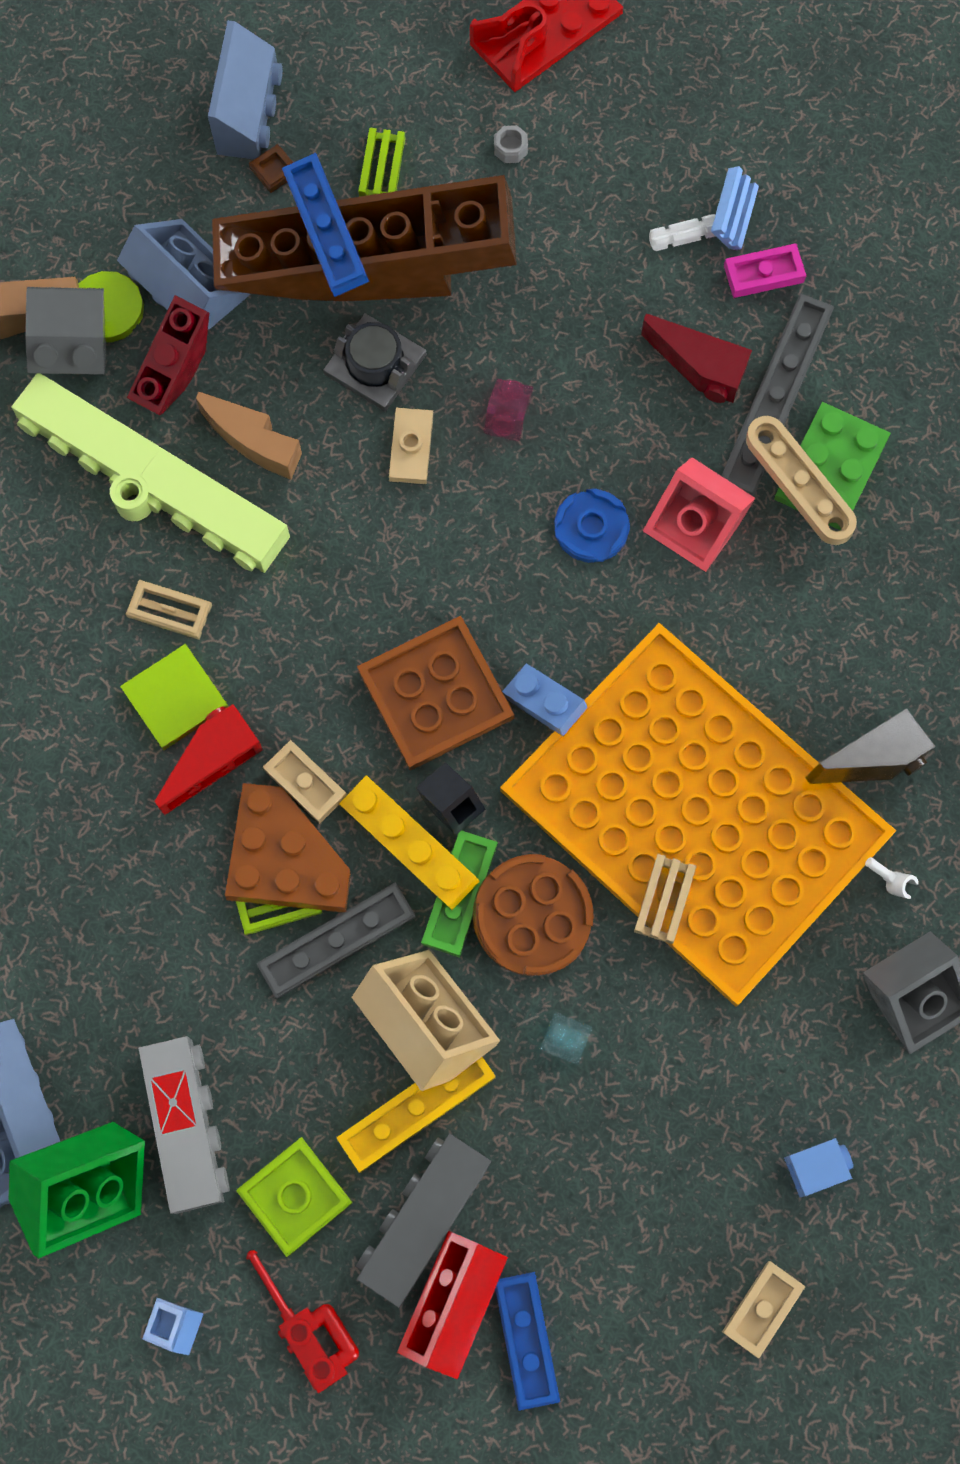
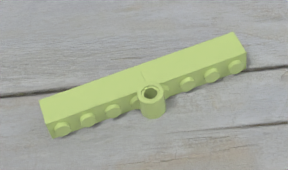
(150, 472)

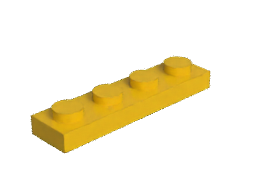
(409, 842)
(408, 1115)

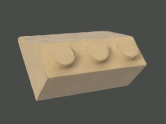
(424, 1018)

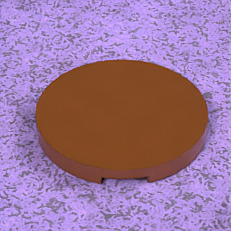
(532, 915)

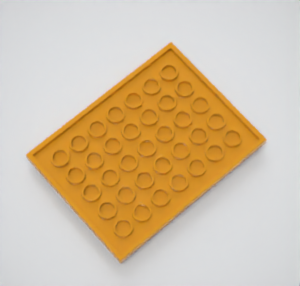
(701, 776)

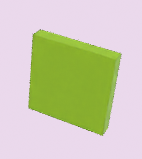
(173, 696)
(294, 1196)

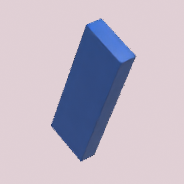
(527, 1341)

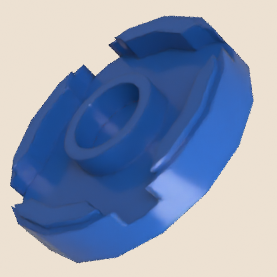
(587, 536)

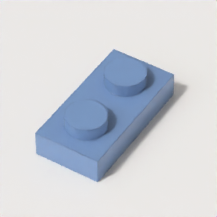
(544, 699)

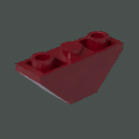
(171, 357)

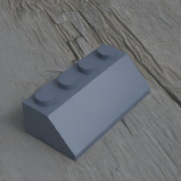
(24, 1115)

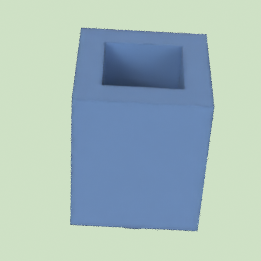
(819, 1167)

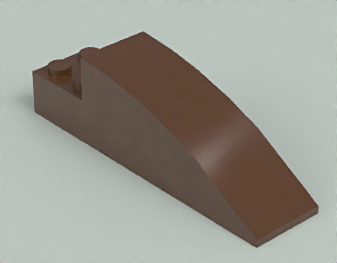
(403, 238)

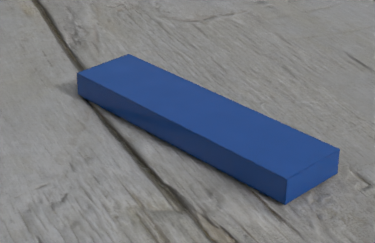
(325, 225)

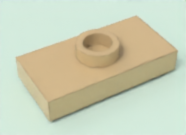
(411, 446)

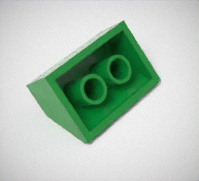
(77, 1187)

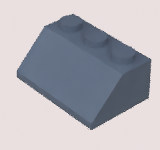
(243, 94)
(176, 261)

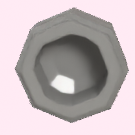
(510, 144)

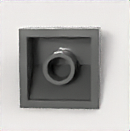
(65, 330)
(918, 990)

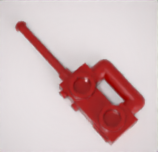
(299, 1333)

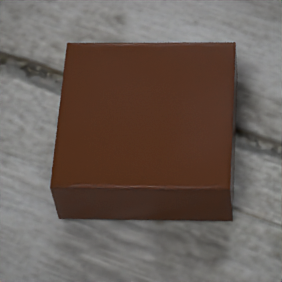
(269, 167)

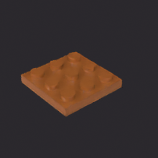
(435, 692)

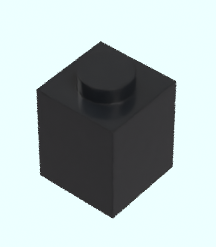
(450, 798)

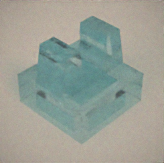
(566, 1038)

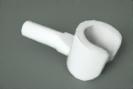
(895, 881)

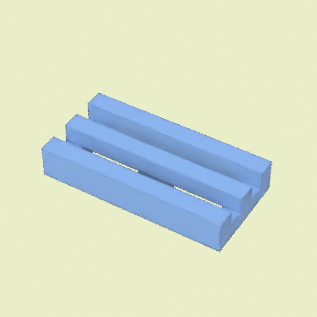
(734, 209)

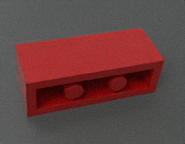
(452, 1305)

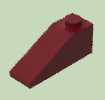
(704, 360)

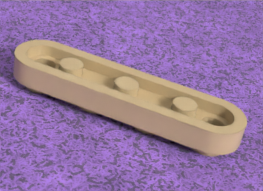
(801, 480)

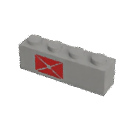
(182, 1125)

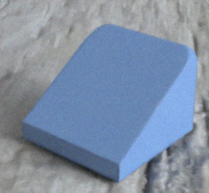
(172, 1327)

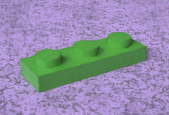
(448, 927)

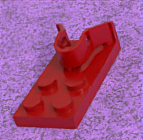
(538, 35)

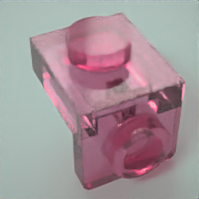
(507, 409)

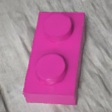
(764, 270)

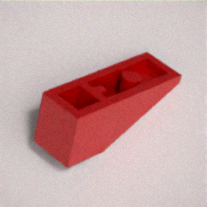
(212, 753)

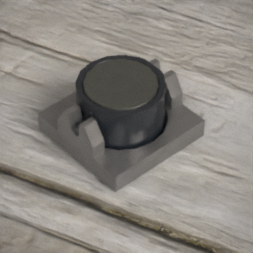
(375, 359)

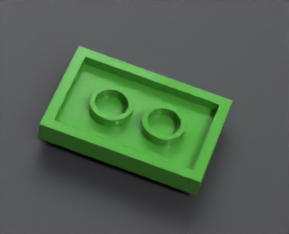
(843, 451)

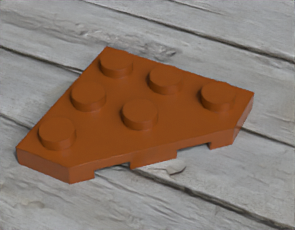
(283, 856)

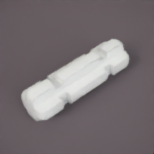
(681, 233)

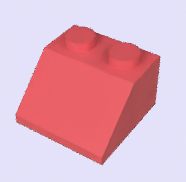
(698, 513)

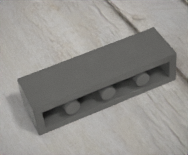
(423, 1220)

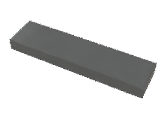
(336, 940)

